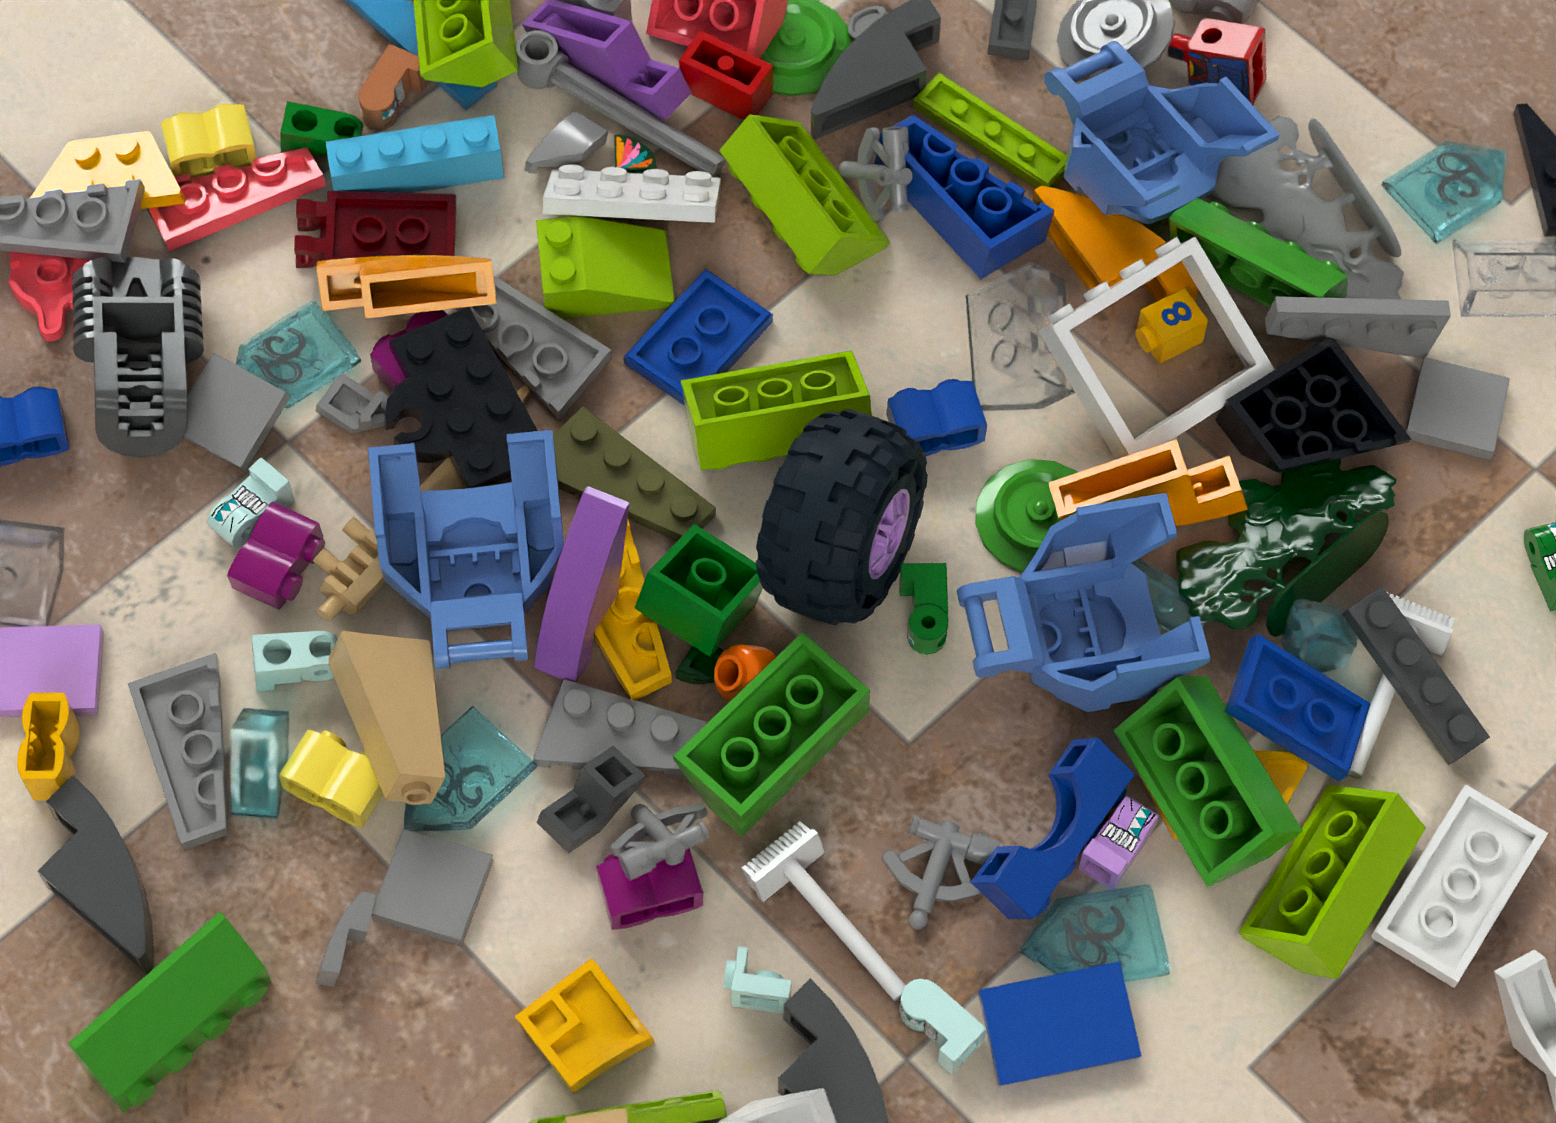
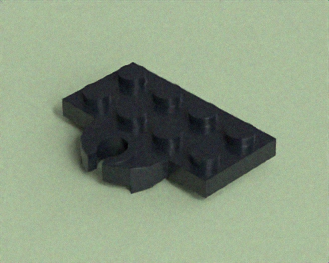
(458, 398)

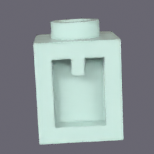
(760, 991)

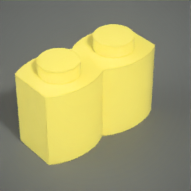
(208, 140)
(332, 777)

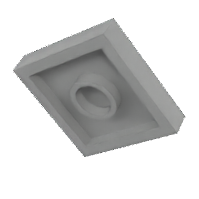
(1457, 408)
(232, 411)
(432, 887)

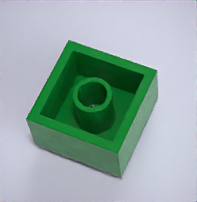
(700, 590)

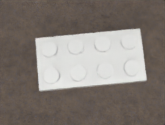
(632, 195)
(1459, 886)

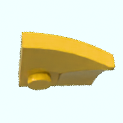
(584, 1026)

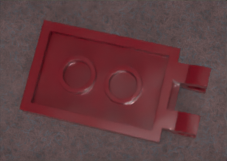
(375, 226)

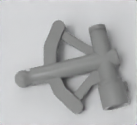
(891, 175)
(945, 842)
(641, 857)

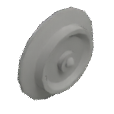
(1138, 25)

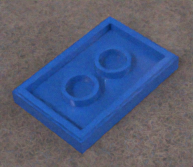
(698, 335)
(1297, 707)
(1059, 1023)

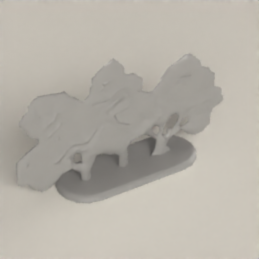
(1299, 216)

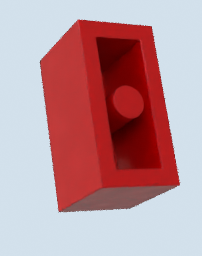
(726, 76)

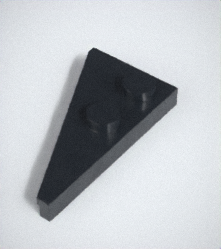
(1540, 158)

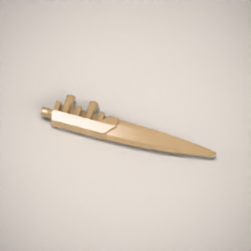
(359, 576)

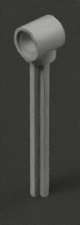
(555, 70)

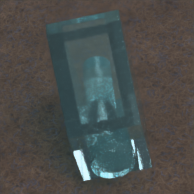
(1318, 635)
(257, 759)

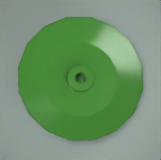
(805, 47)
(1018, 510)

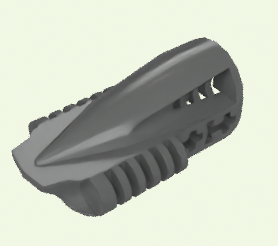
(139, 331)

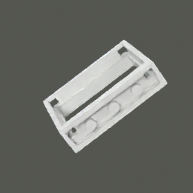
(1090, 388)

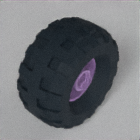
(841, 516)

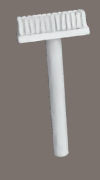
(1435, 634)
(787, 862)

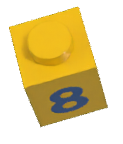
(1171, 326)

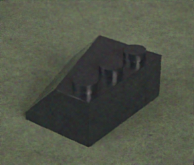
(1309, 413)

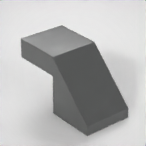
(595, 799)

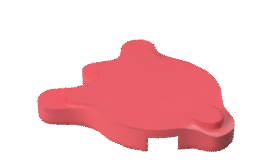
(44, 288)

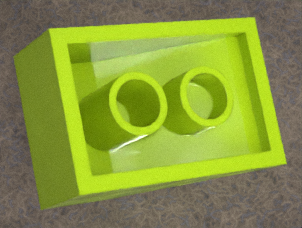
(602, 267)

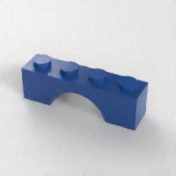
(1086, 787)

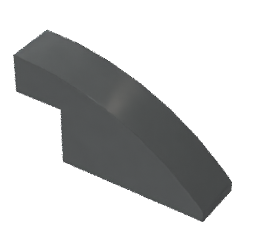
(877, 68)
(99, 875)
(832, 1060)

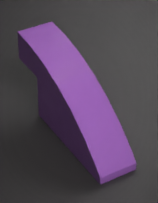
(612, 55)
(582, 585)

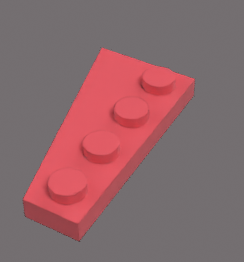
(235, 195)

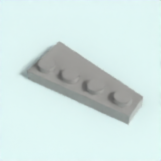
(73, 223)
(1366, 324)

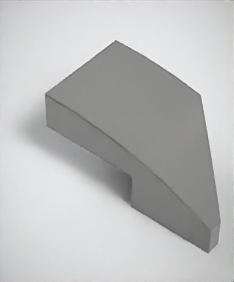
(567, 143)
(353, 406)
(351, 927)

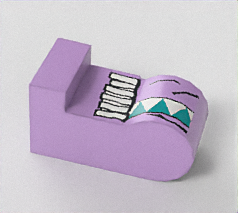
(1118, 843)

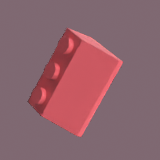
(741, 23)

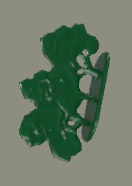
(1285, 525)

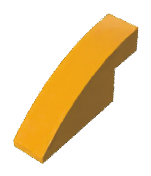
(1104, 245)
(405, 283)
(1193, 494)

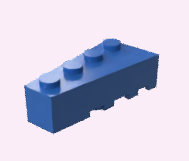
(968, 205)

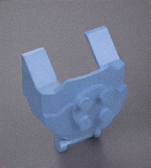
(1145, 145)
(470, 551)
(1086, 613)

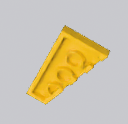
(631, 638)

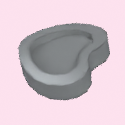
(863, 19)

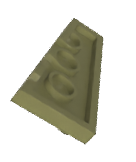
(601, 458)

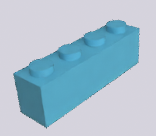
(417, 158)

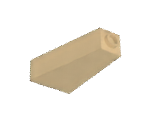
(394, 710)

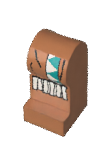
(388, 86)

